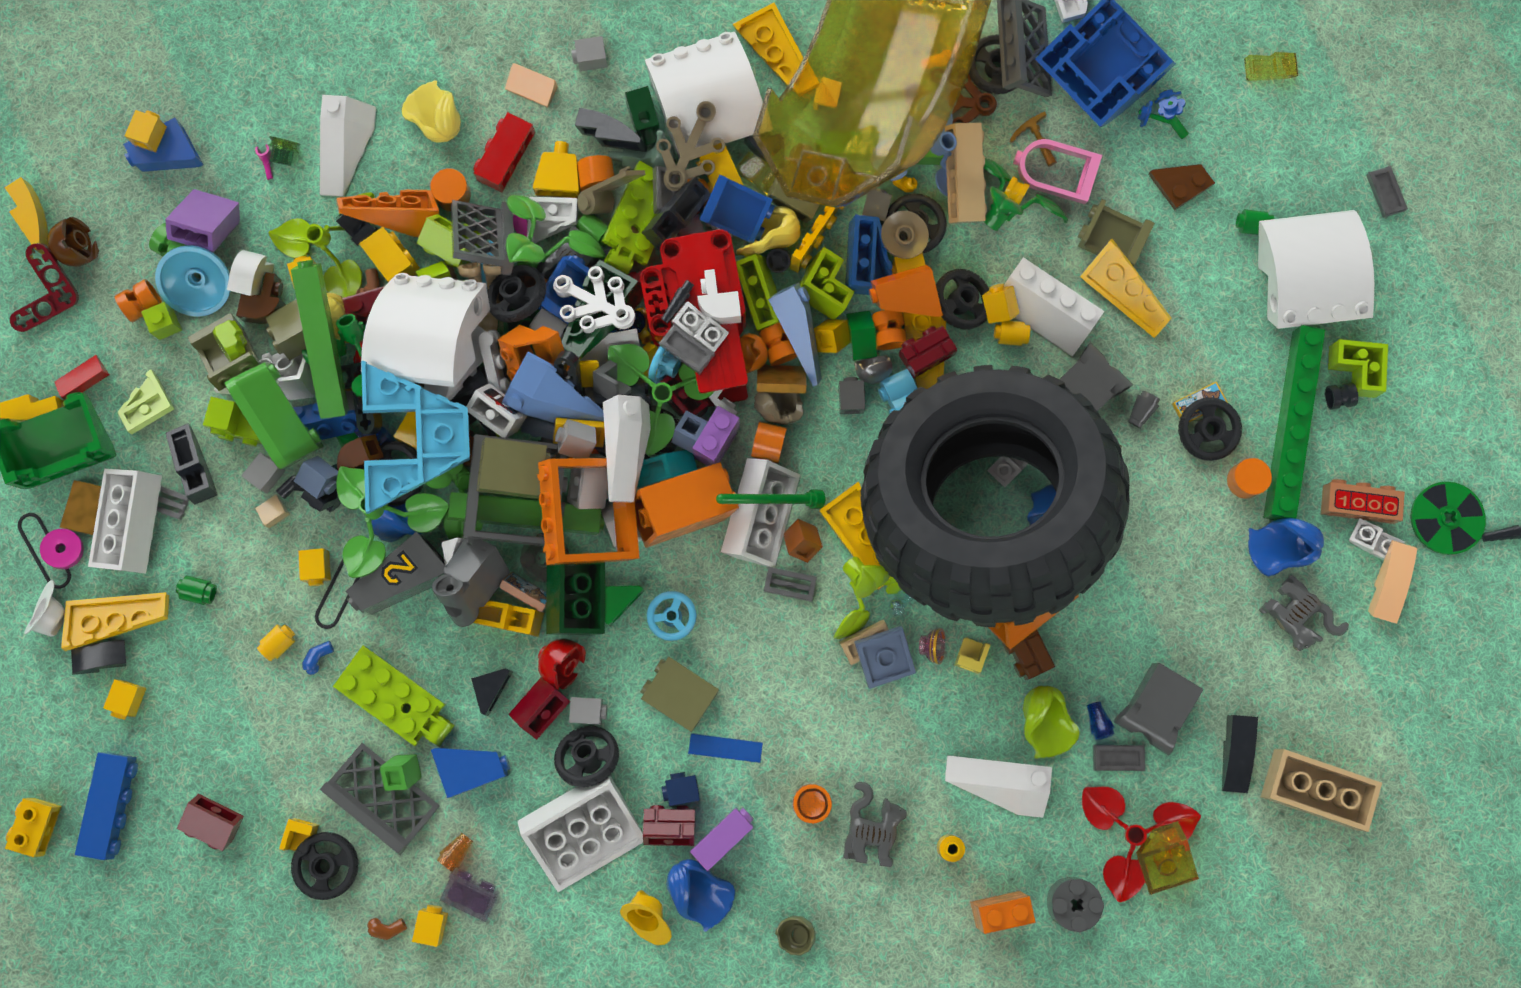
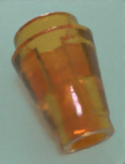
(455, 852)

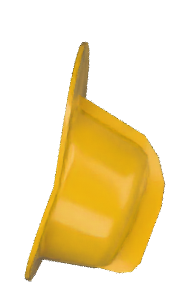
(646, 918)

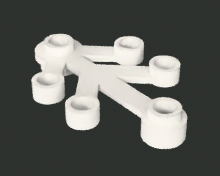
(595, 303)

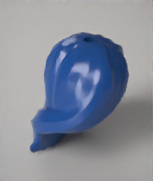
(391, 526)
(1284, 545)
(699, 893)

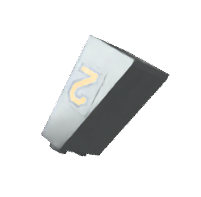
(401, 576)

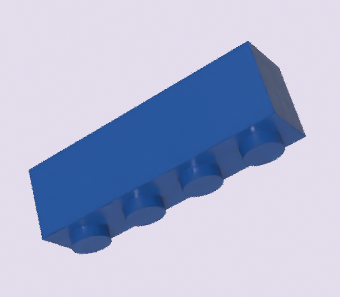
(106, 806)

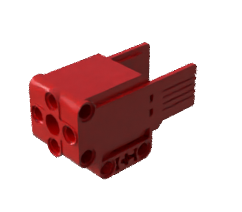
(685, 260)

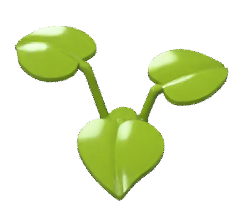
(294, 239)
(864, 581)

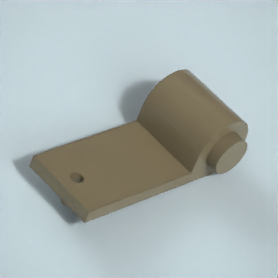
(600, 198)

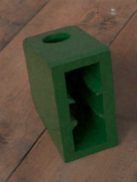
(642, 107)

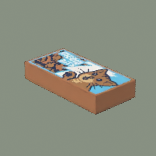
(524, 591)

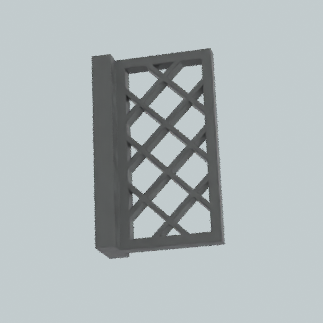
(1015, 47)
(501, 224)
(364, 815)

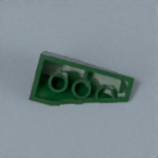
(575, 338)

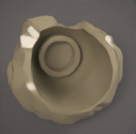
(779, 407)

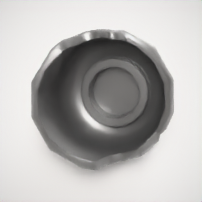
(874, 369)

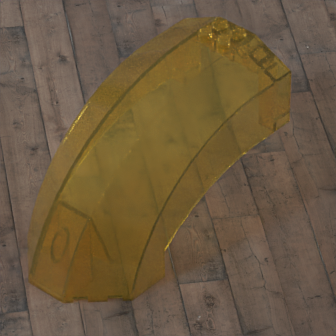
(898, 88)

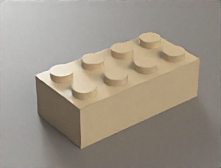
(1321, 790)

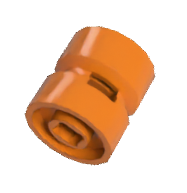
(139, 299)
(890, 337)
(778, 345)

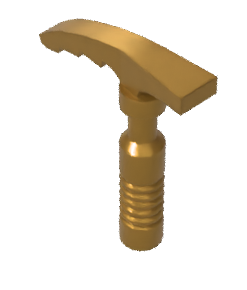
(1035, 129)

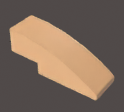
(1393, 582)

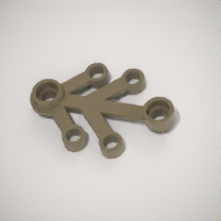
(687, 150)

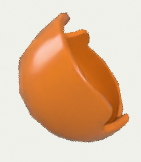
(754, 352)

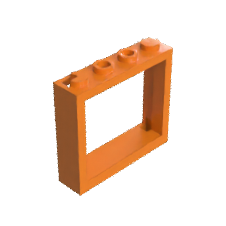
(552, 517)

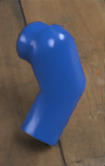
(313, 656)

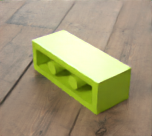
(758, 288)

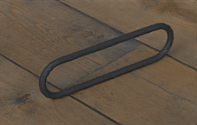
(33, 552)
(325, 597)

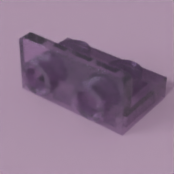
(470, 895)

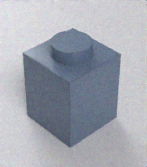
(688, 431)
(317, 477)

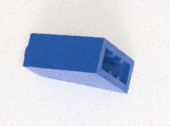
(172, 153)
(468, 769)

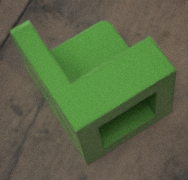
(400, 772)

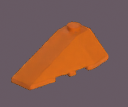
(399, 213)

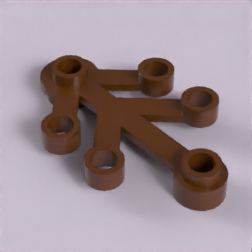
(974, 103)

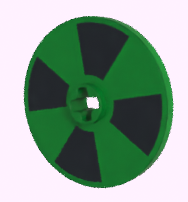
(1429, 518)

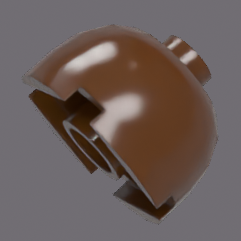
(68, 242)

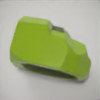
(230, 339)

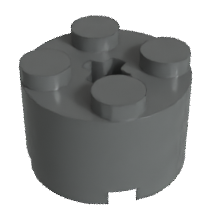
(1061, 908)

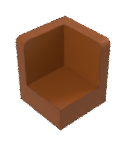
(802, 540)

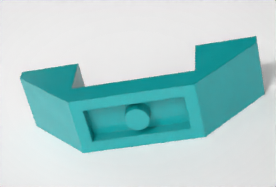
(665, 467)

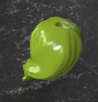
(1048, 723)

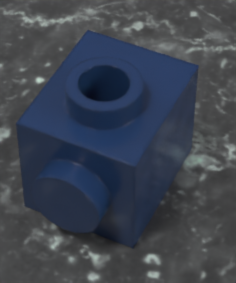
(681, 789)

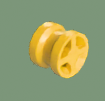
(1016, 190)

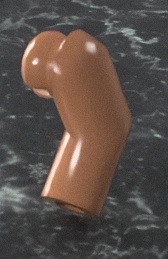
(372, 281)

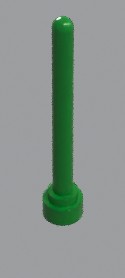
(814, 499)

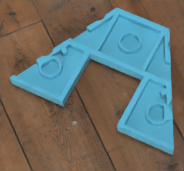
(440, 435)

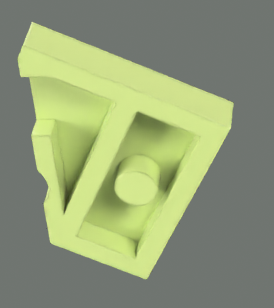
(145, 404)

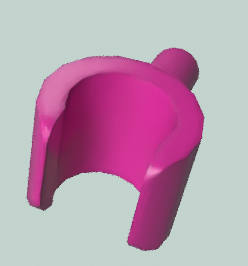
(265, 157)

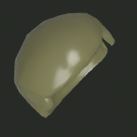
(803, 935)

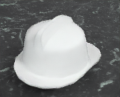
(48, 613)

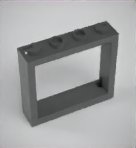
(473, 496)

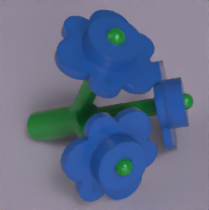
(1169, 107)

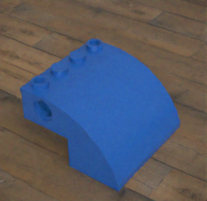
(1105, 61)

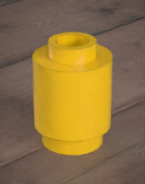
(1012, 333)
(276, 642)
(943, 844)

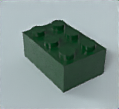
(575, 599)

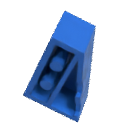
(865, 254)

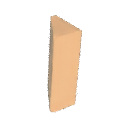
(531, 85)

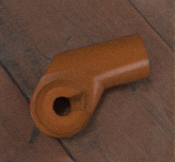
(385, 932)

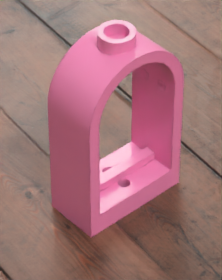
(1087, 176)

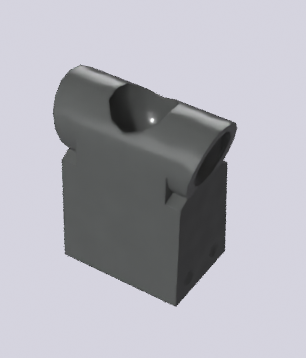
(1095, 378)
(470, 580)
(1160, 707)

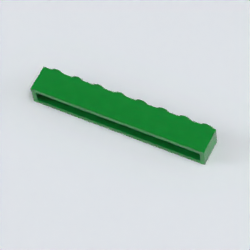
(1294, 423)

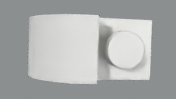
(248, 273)
(721, 307)

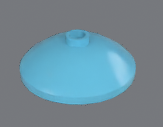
(183, 290)

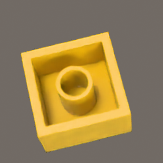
(389, 254)

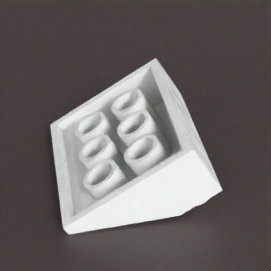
(580, 832)

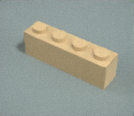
(966, 174)

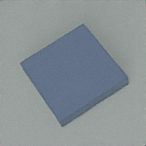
(885, 657)

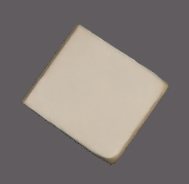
(272, 511)

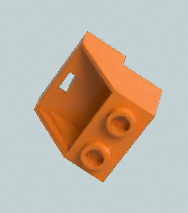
(517, 343)

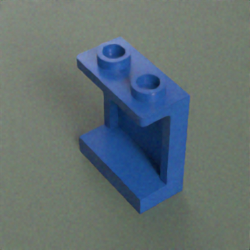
(737, 209)
(568, 266)

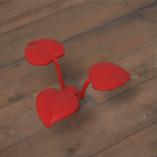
(1103, 807)

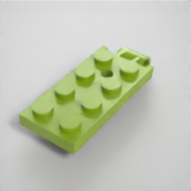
(633, 210)
(384, 692)

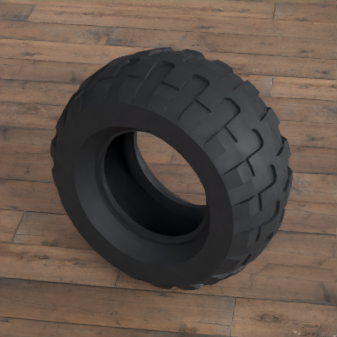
(995, 417)

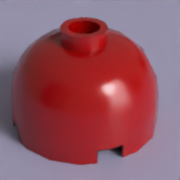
(559, 661)

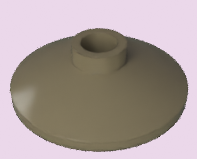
(914, 230)

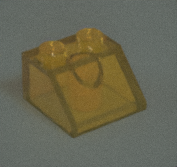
(1166, 859)

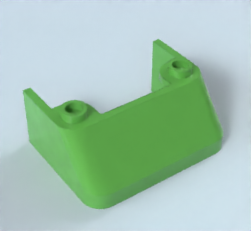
(272, 415)

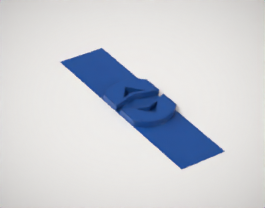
(725, 748)

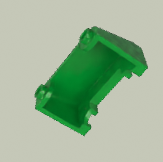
(53, 444)

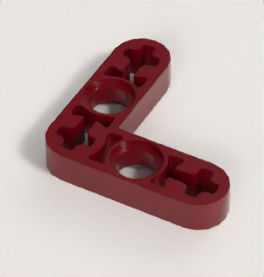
(52, 298)

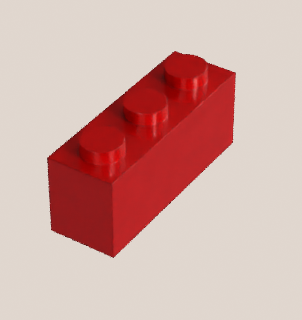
(504, 152)

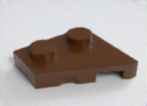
(1181, 183)

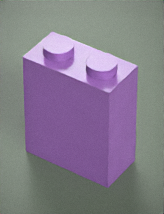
(202, 220)
(716, 437)
(722, 837)

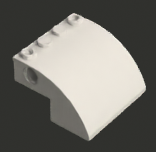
(709, 72)
(1316, 269)
(425, 328)

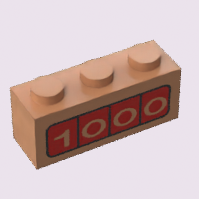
(1362, 502)

